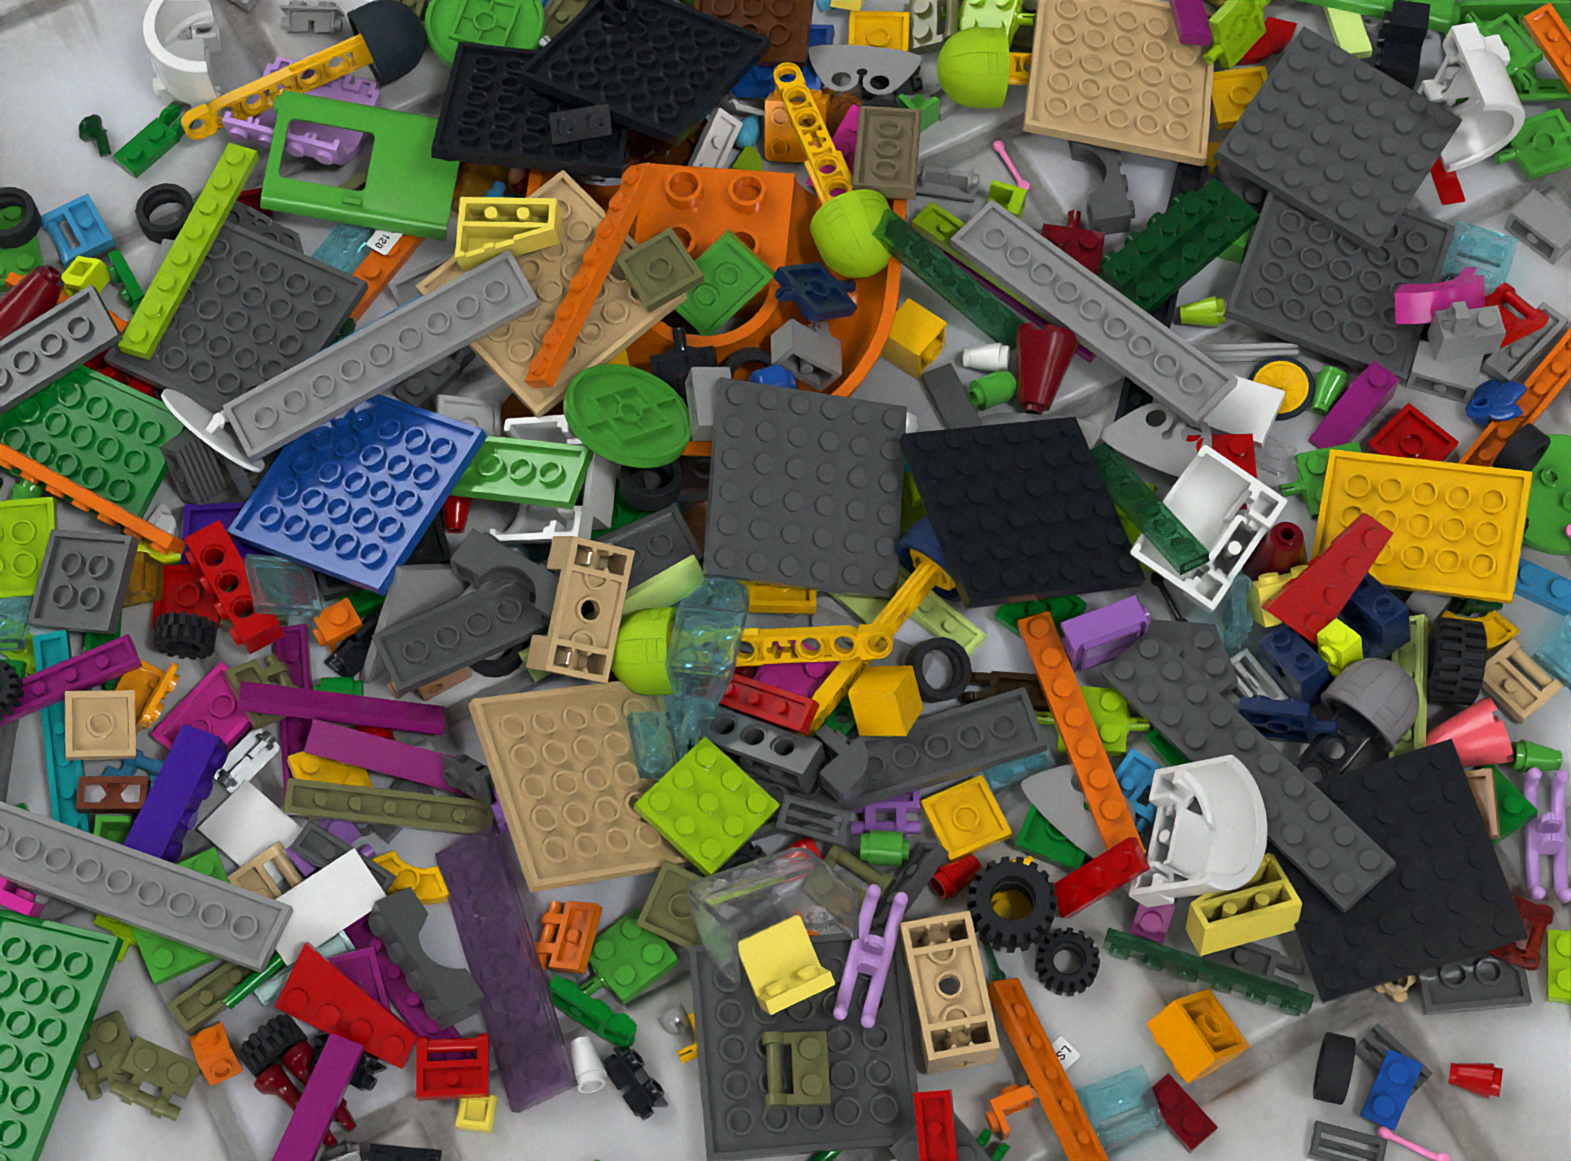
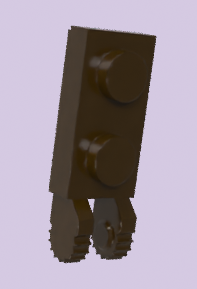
(1003, 682)

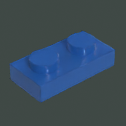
(1391, 1089)

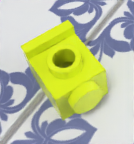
(83, 273)
(1339, 646)

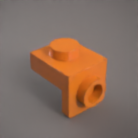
(336, 624)
(215, 1054)
(1011, 1100)

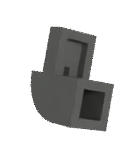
(850, 767)

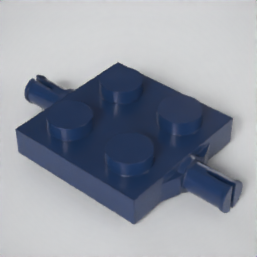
(815, 291)
(1284, 720)

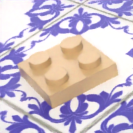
(100, 725)

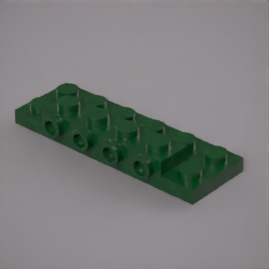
(1177, 244)

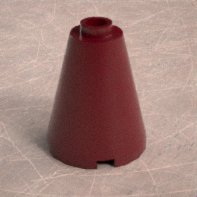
(30, 299)
(1042, 364)
(1277, 552)

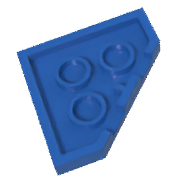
(760, 79)

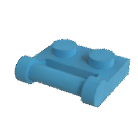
(86, 225)

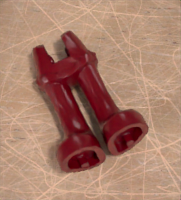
(299, 1063)

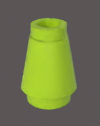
(1204, 312)

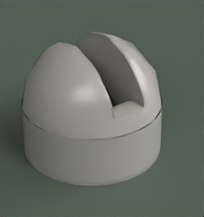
(672, 1017)

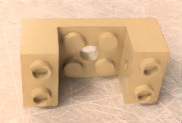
(574, 644)
(957, 1027)

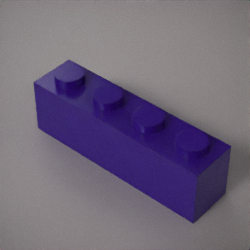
(177, 794)

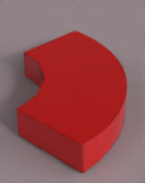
(1272, 42)

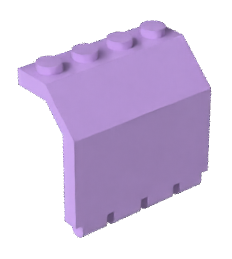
(309, 139)

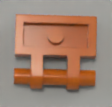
(574, 938)

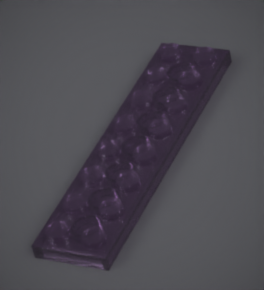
(506, 969)

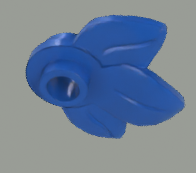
(1495, 402)

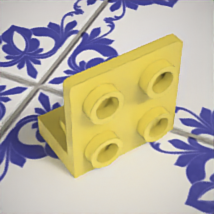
(783, 965)

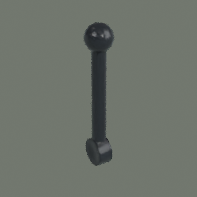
(1157, 580)

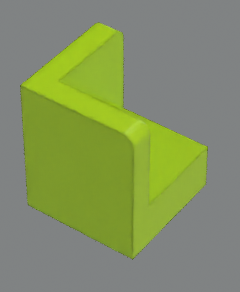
(1009, 197)

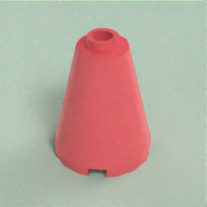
(1476, 735)

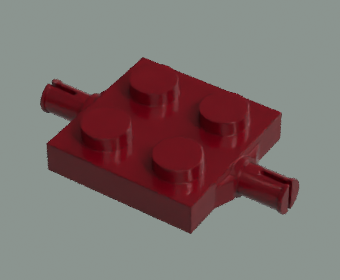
(1078, 243)

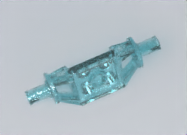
(704, 651)

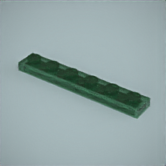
(947, 279)
(1149, 512)
(1221, 977)

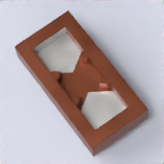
(112, 794)

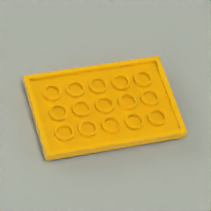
(1450, 522)

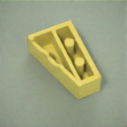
(498, 224)
(1244, 914)

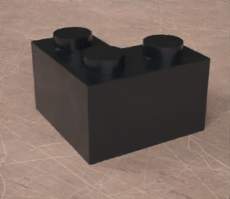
(1402, 40)

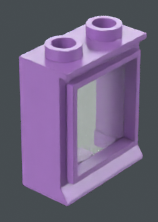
(1104, 633)

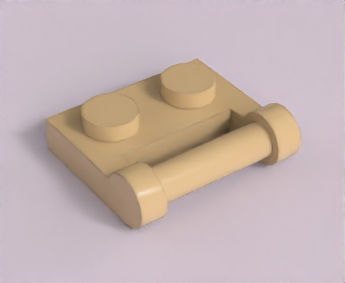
(1514, 689)
(256, 878)

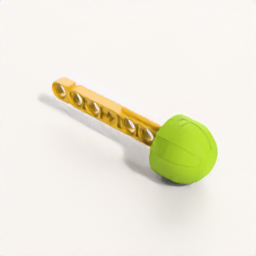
(978, 67)
(844, 222)
(647, 632)

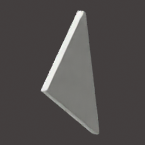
(411, 594)

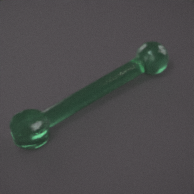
(998, 974)

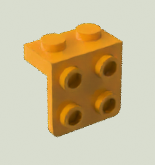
(780, 138)
(150, 687)

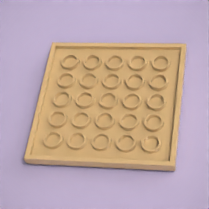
(1119, 79)
(610, 327)
(572, 782)

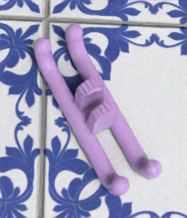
(1547, 837)
(870, 956)

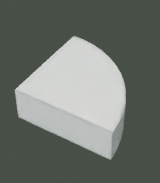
(164, 519)

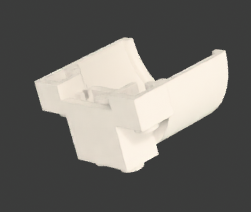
(183, 64)
(1477, 71)
(1206, 504)
(593, 505)
(1206, 851)

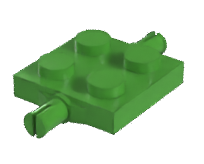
(1521, 47)
(1540, 145)
(1311, 476)
(628, 959)

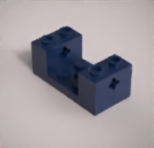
(1369, 612)

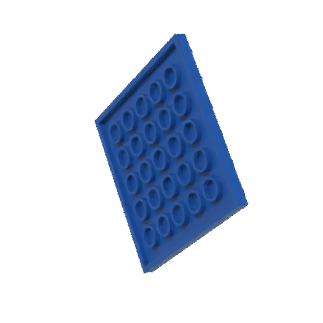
(359, 490)

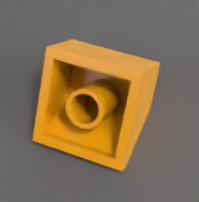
(1197, 1035)

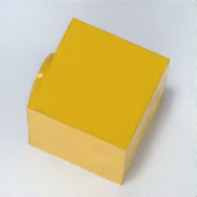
(915, 338)
(885, 700)

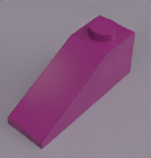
(1356, 407)

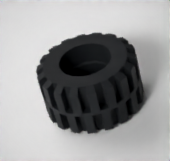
(1456, 660)
(1018, 877)

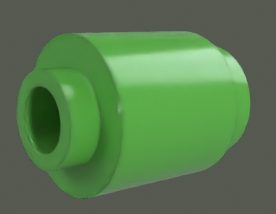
(992, 390)
(884, 847)

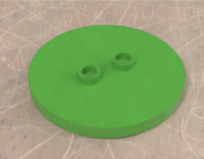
(483, 22)
(627, 415)
(1551, 499)

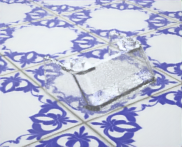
(765, 893)

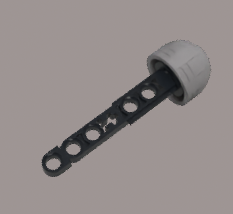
(1372, 705)

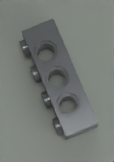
(766, 749)

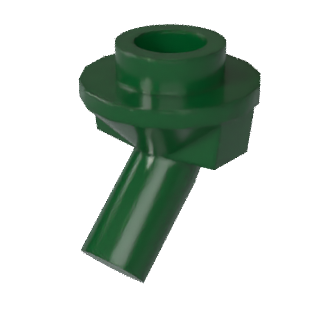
(91, 129)
(1468, 606)

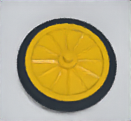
(1290, 377)

